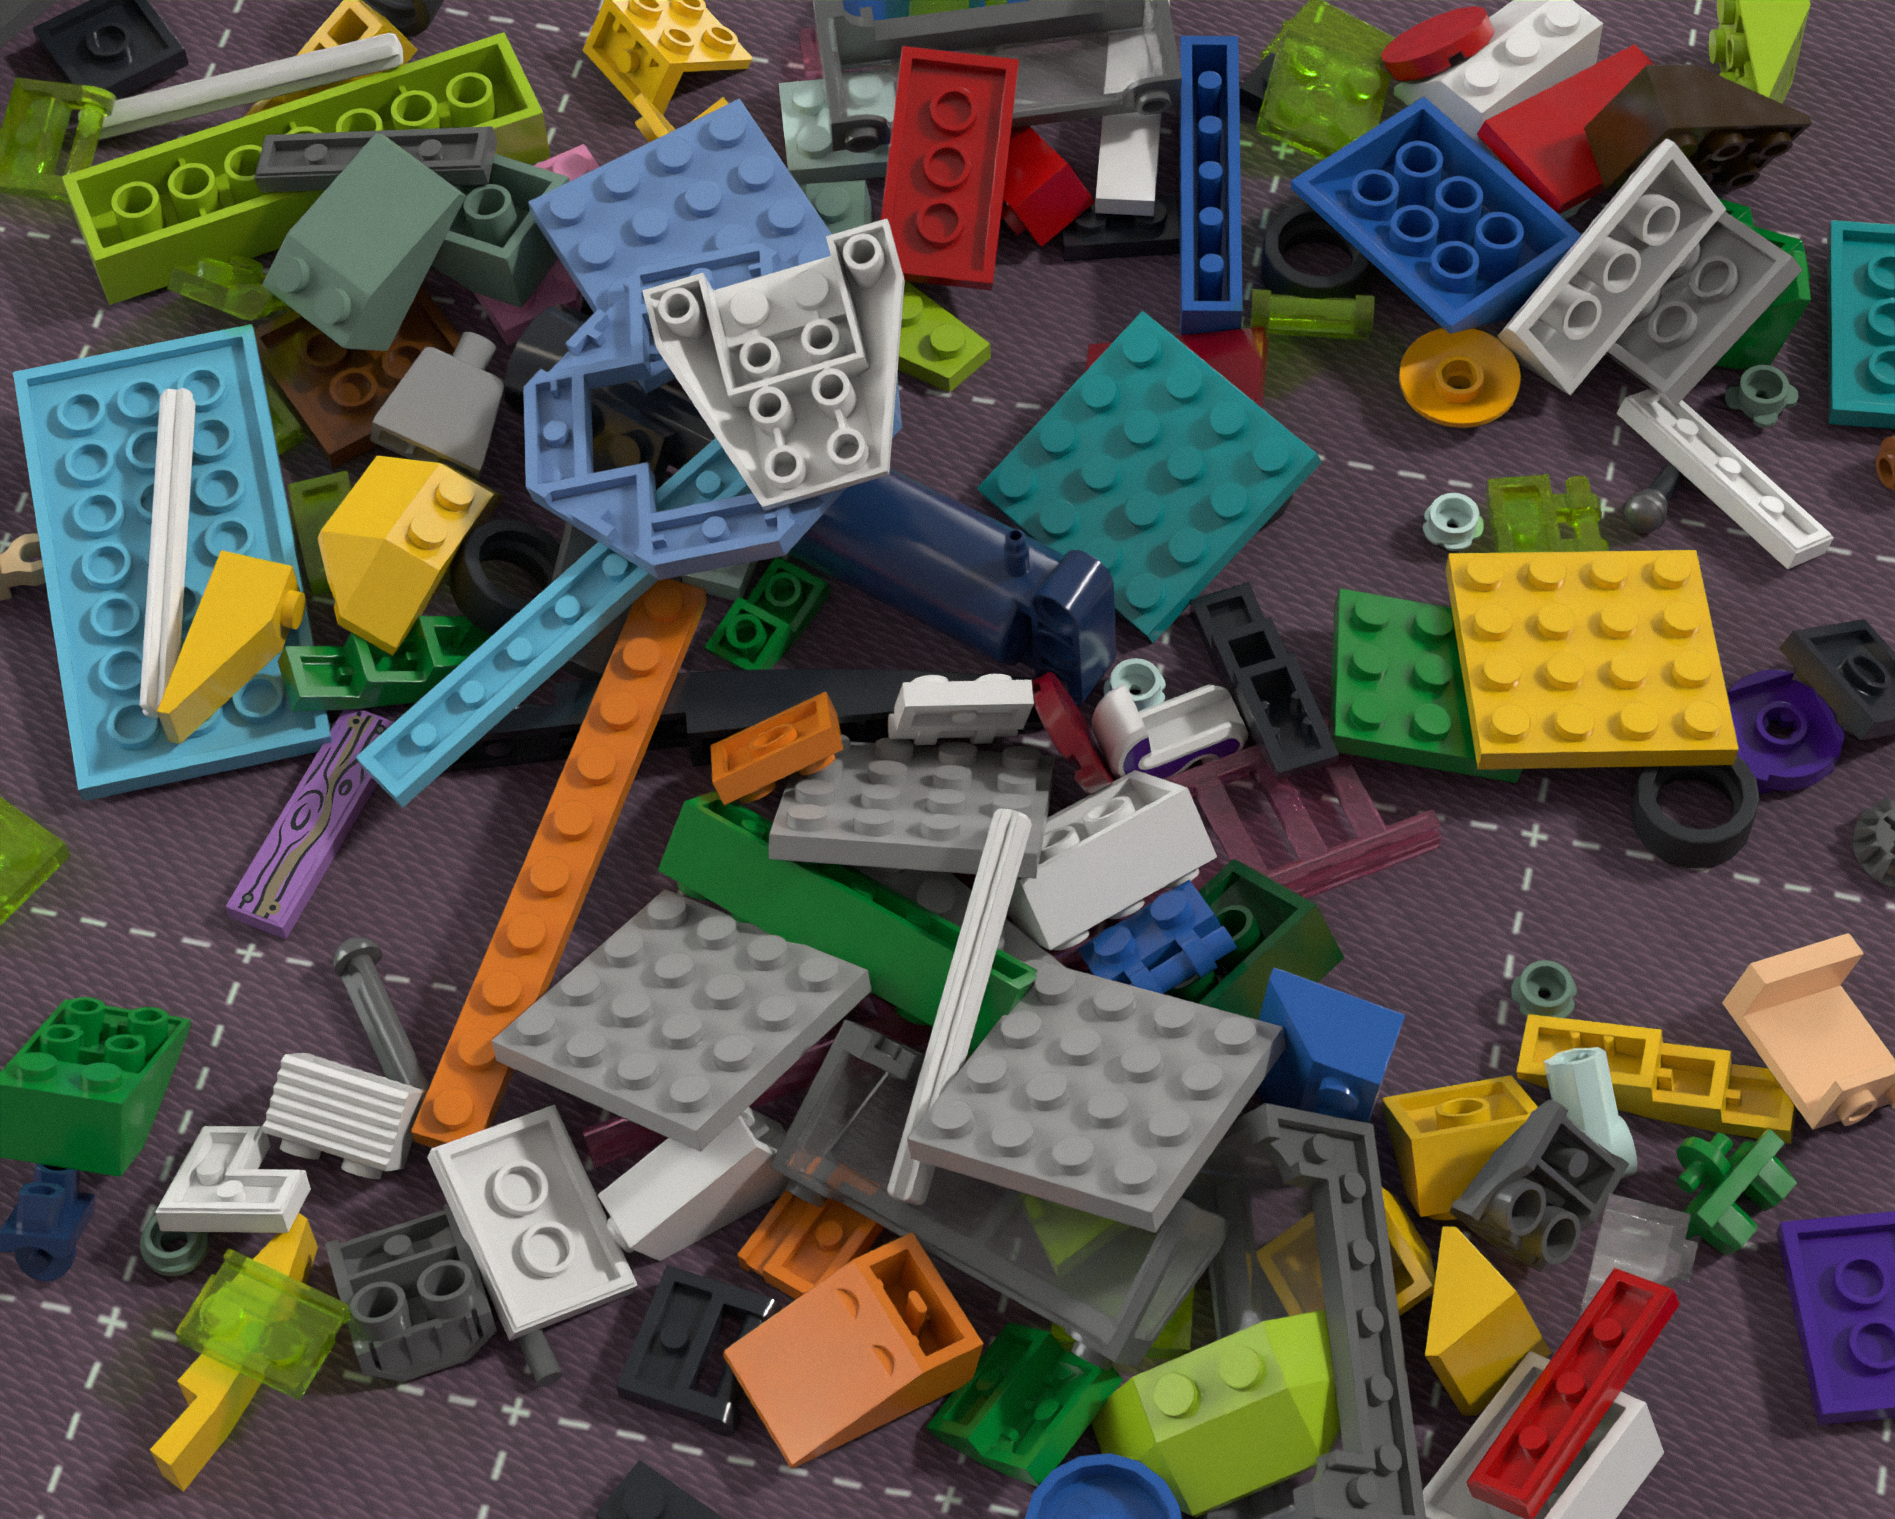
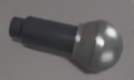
(1648, 509)

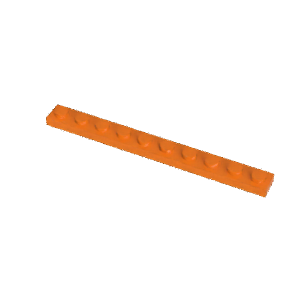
(561, 859)

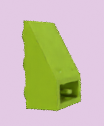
(1759, 43)

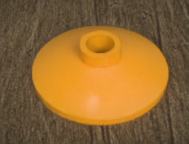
(1463, 360)

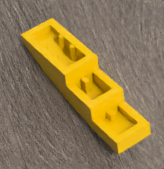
(1666, 1080)
(217, 1392)

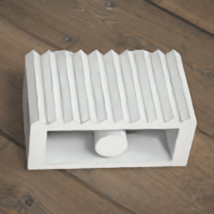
(342, 1113)

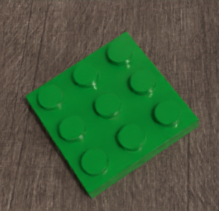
(1401, 685)

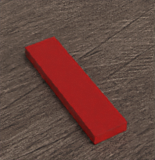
(1572, 1394)

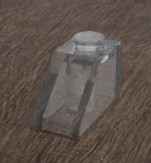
(1640, 1241)

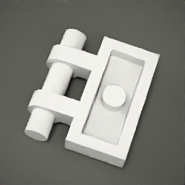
(960, 709)

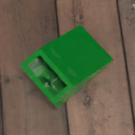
(89, 1086)

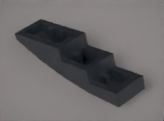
(1263, 681)

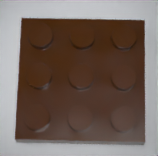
(339, 388)

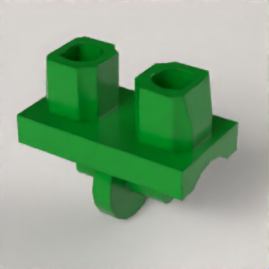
(1748, 1169)

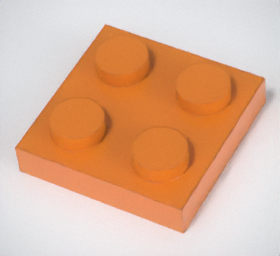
(788, 742)

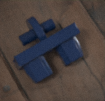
(47, 1222)

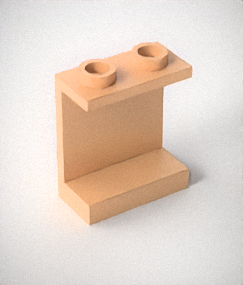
(1814, 1032)

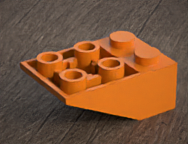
(856, 1352)

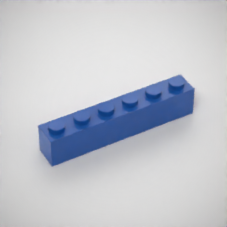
(1209, 185)

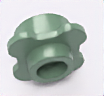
(1766, 383)

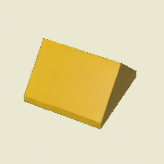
(1476, 1325)

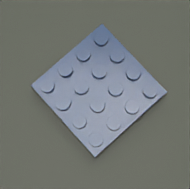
(677, 198)

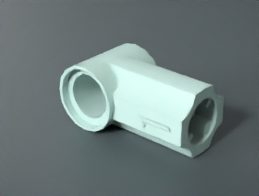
(1584, 1087)

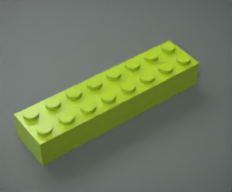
(201, 190)

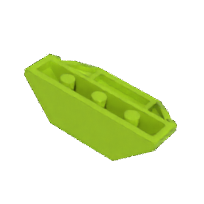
(1230, 1413)

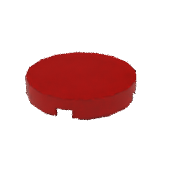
(1430, 44)

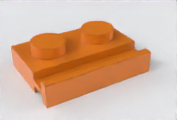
(806, 1243)

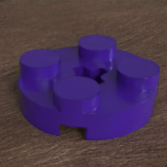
(1791, 762)

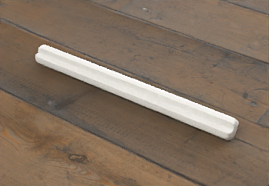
(253, 84)
(167, 546)
(963, 989)

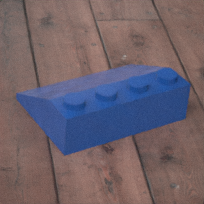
(1439, 217)

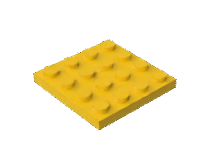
(1589, 660)

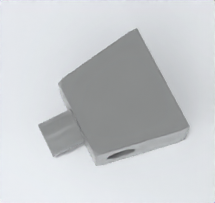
(444, 407)

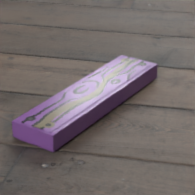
(309, 829)

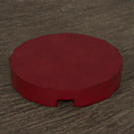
(1070, 733)

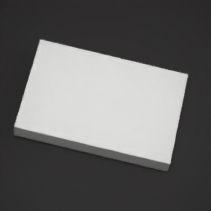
(532, 1221)

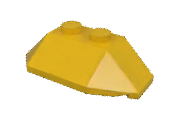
(398, 543)

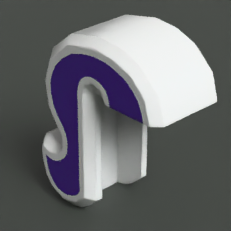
(1169, 734)

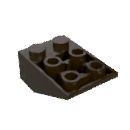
(1713, 121)

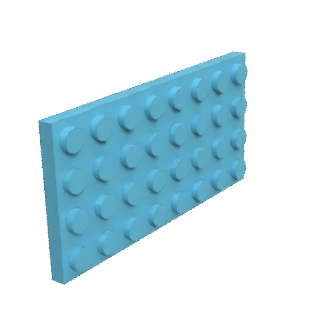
(92, 488)

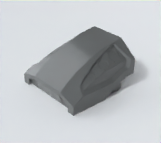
(1540, 1189)
(412, 1297)

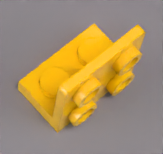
(652, 42)

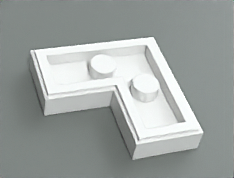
(225, 1189)

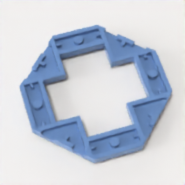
(621, 502)

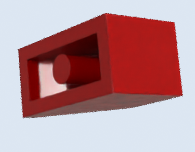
(1040, 188)

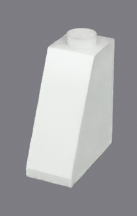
(688, 1194)

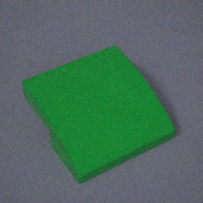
(1024, 1404)

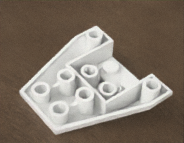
(794, 364)

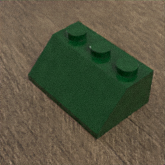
(1270, 932)

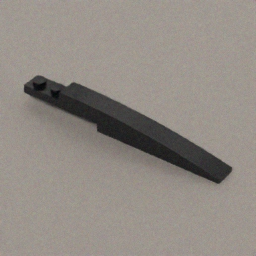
(707, 710)

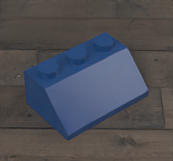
(1332, 1051)

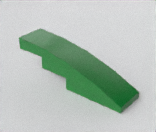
(370, 677)

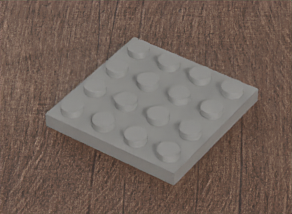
(911, 806)
(682, 1018)
(1098, 1096)

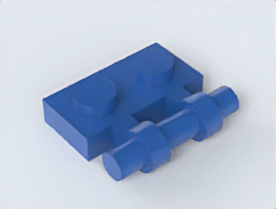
(1161, 943)

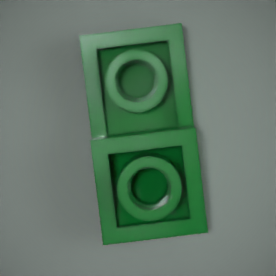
(772, 618)

